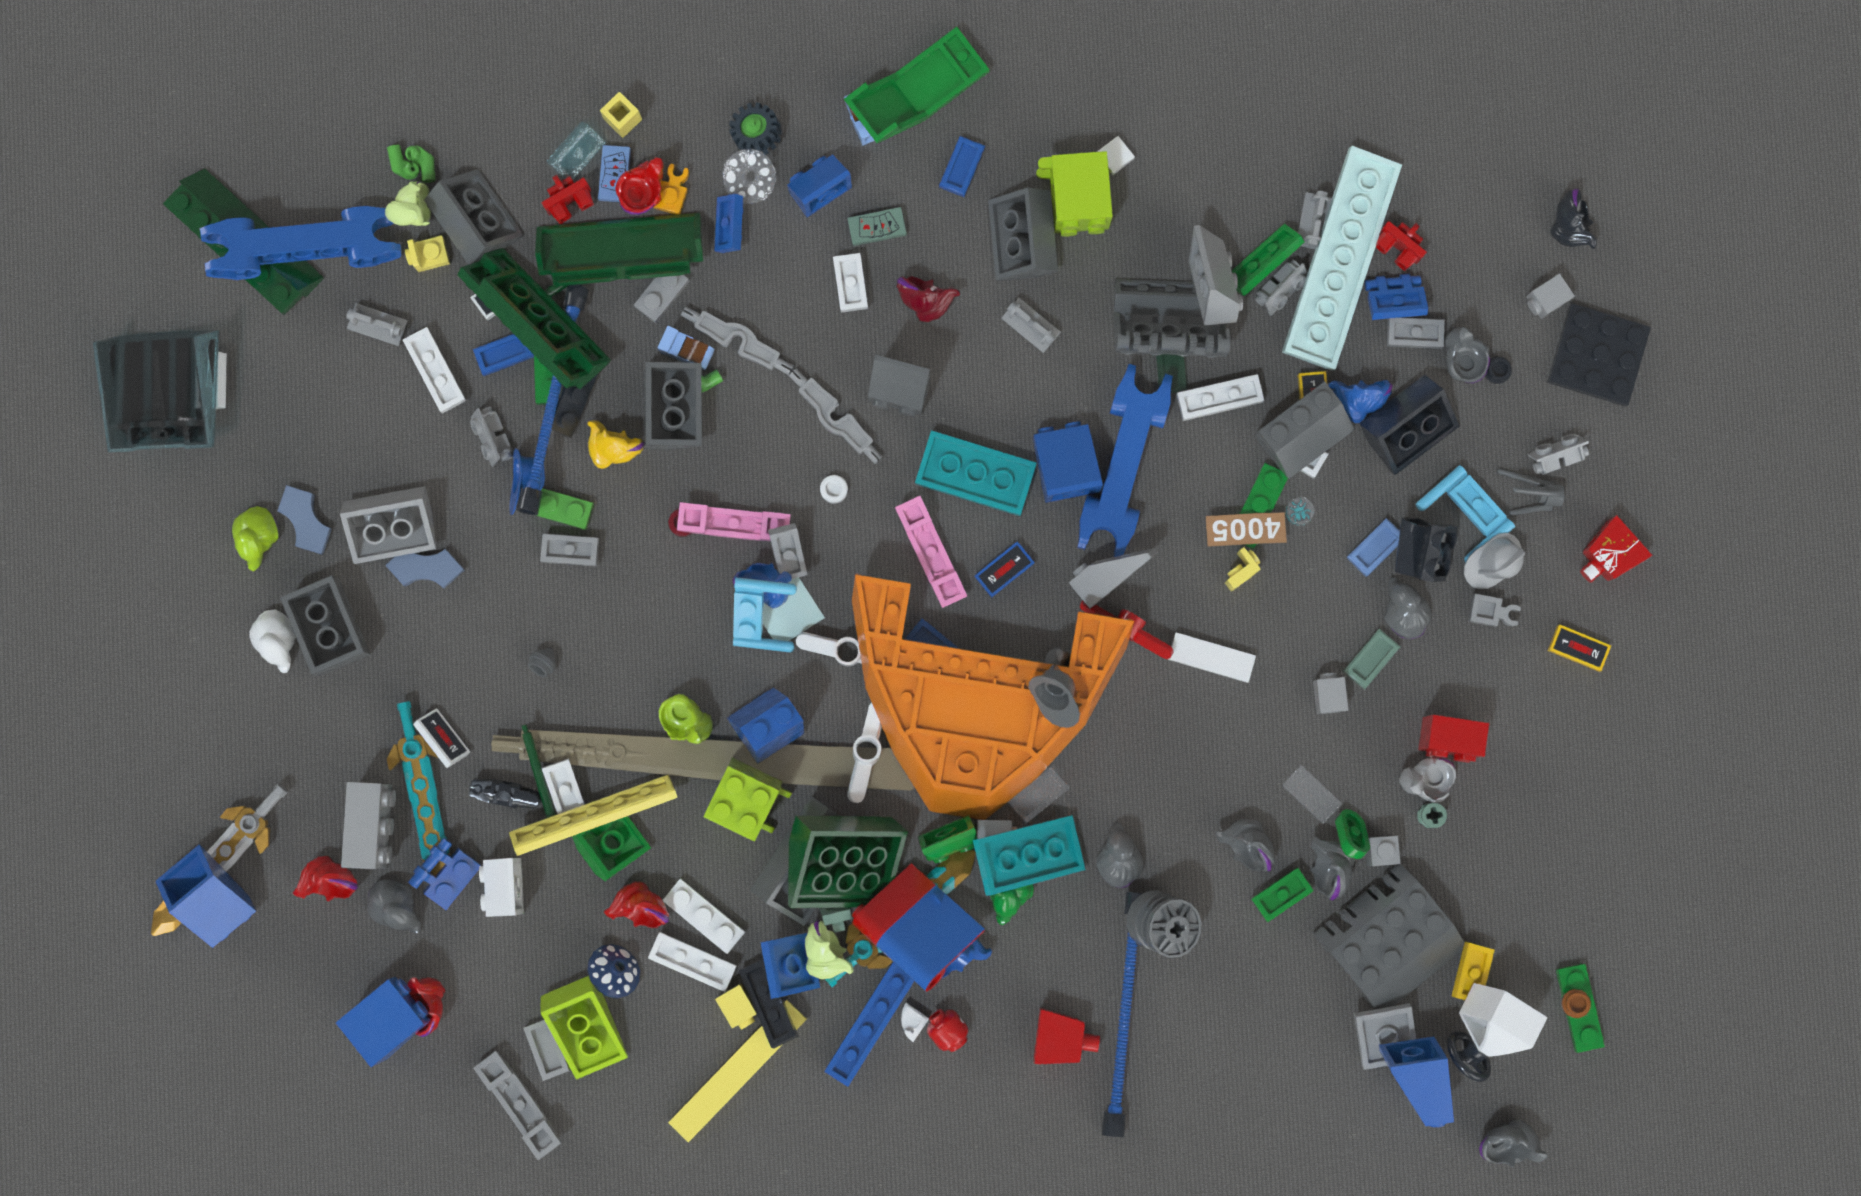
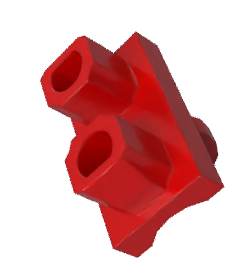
(564, 196)
(1403, 239)

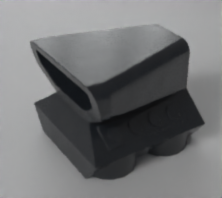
(1425, 549)

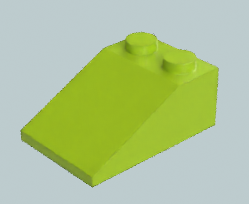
(582, 1027)

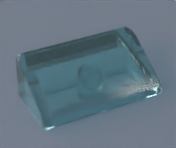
(576, 151)

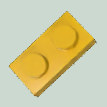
(1472, 969)

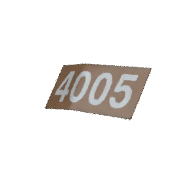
(1246, 529)

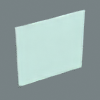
(793, 616)

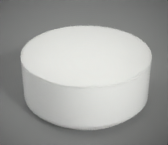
(834, 489)

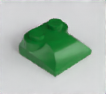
(948, 840)
(611, 847)

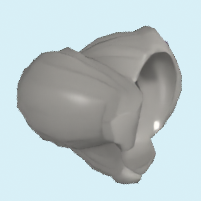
(1429, 779)

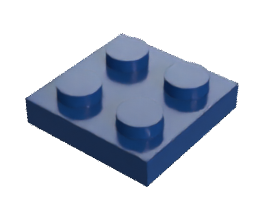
(786, 966)

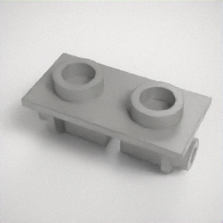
(1313, 218)
(1291, 279)
(376, 324)
(1030, 325)
(485, 427)
(1548, 455)

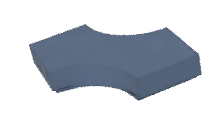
(299, 508)
(413, 567)

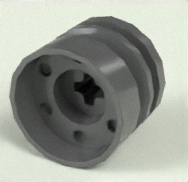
(1164, 923)

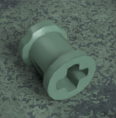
(1426, 809)

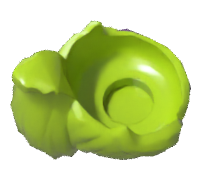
(254, 534)
(684, 719)

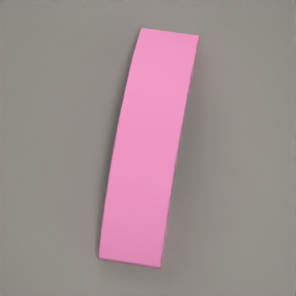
(729, 522)
(930, 552)

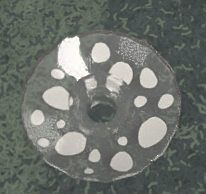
(736, 178)

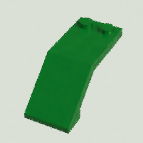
(918, 87)

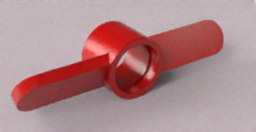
(1137, 634)

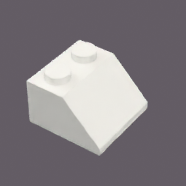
(502, 887)

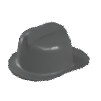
(1055, 697)

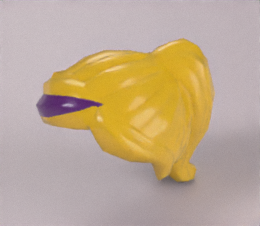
(611, 447)

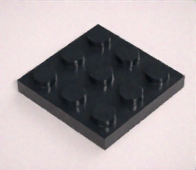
(1598, 355)

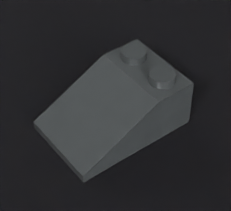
(898, 386)

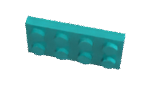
(975, 473)
(1029, 855)

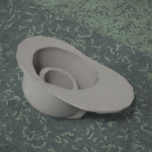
(1494, 561)

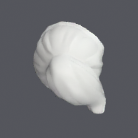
(273, 638)

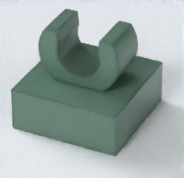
(835, 917)

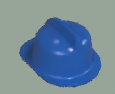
(521, 473)

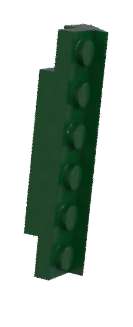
(206, 201)
(534, 318)

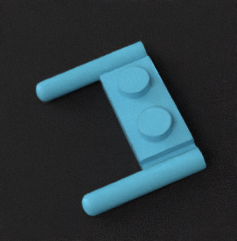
(1472, 502)
(749, 613)

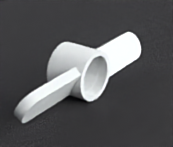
(826, 646)
(862, 766)

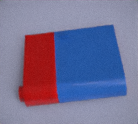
(917, 926)

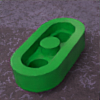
(1352, 834)

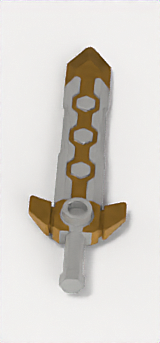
(248, 825)

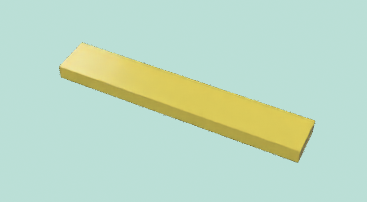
(592, 815)
(728, 1080)

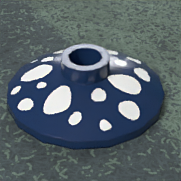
(606, 976)

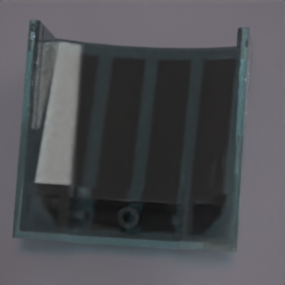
(158, 389)

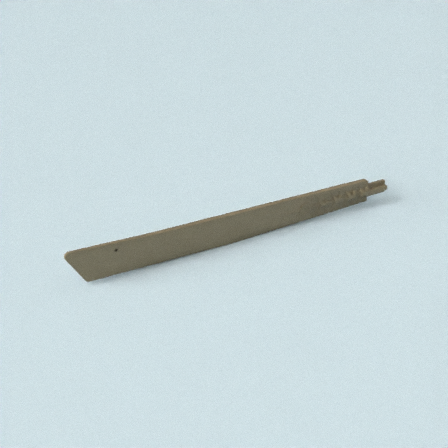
(707, 759)

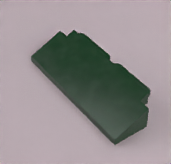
(619, 249)

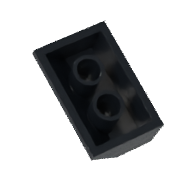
(1410, 424)

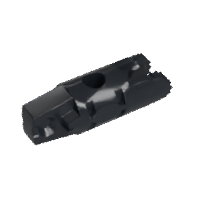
(504, 793)

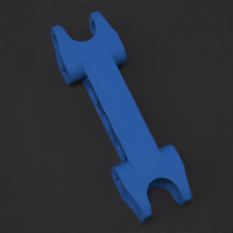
(257, 247)
(1138, 414)

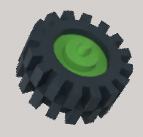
(755, 128)

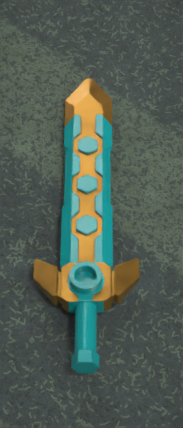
(420, 784)
(944, 876)

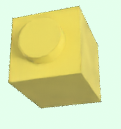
(621, 114)
(737, 1007)

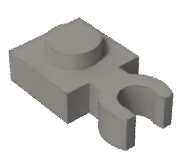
(1488, 611)

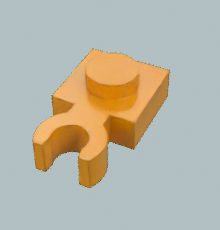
(672, 192)

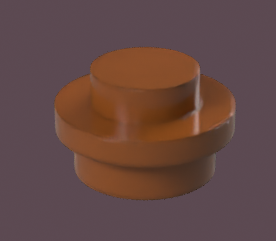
(1576, 1003)

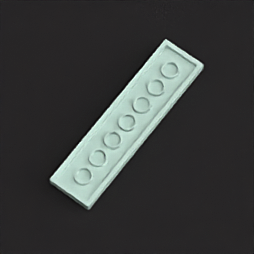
(1342, 258)

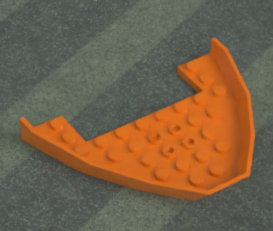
(967, 716)

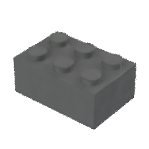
(325, 626)

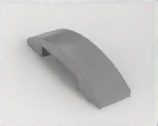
(519, 1104)

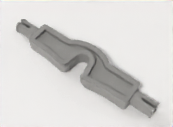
(725, 332)
(845, 427)

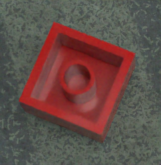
(1453, 736)

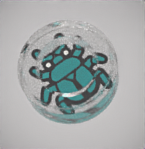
(1300, 511)

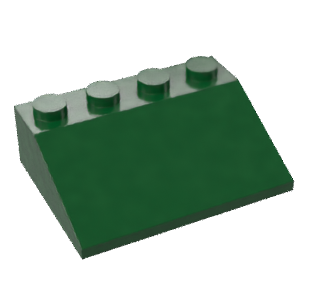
(842, 859)

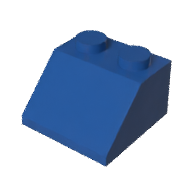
(820, 184)

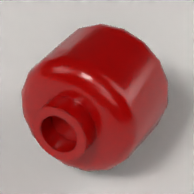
(947, 1030)

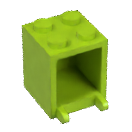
(1078, 192)
(744, 800)

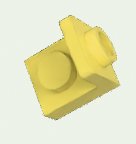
(427, 253)
(1239, 574)

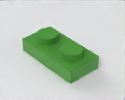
(565, 509)

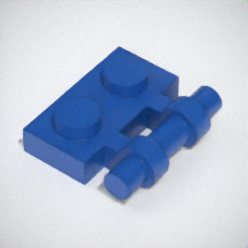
(1396, 303)
(450, 879)

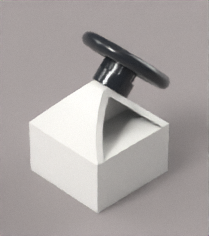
(1497, 1027)

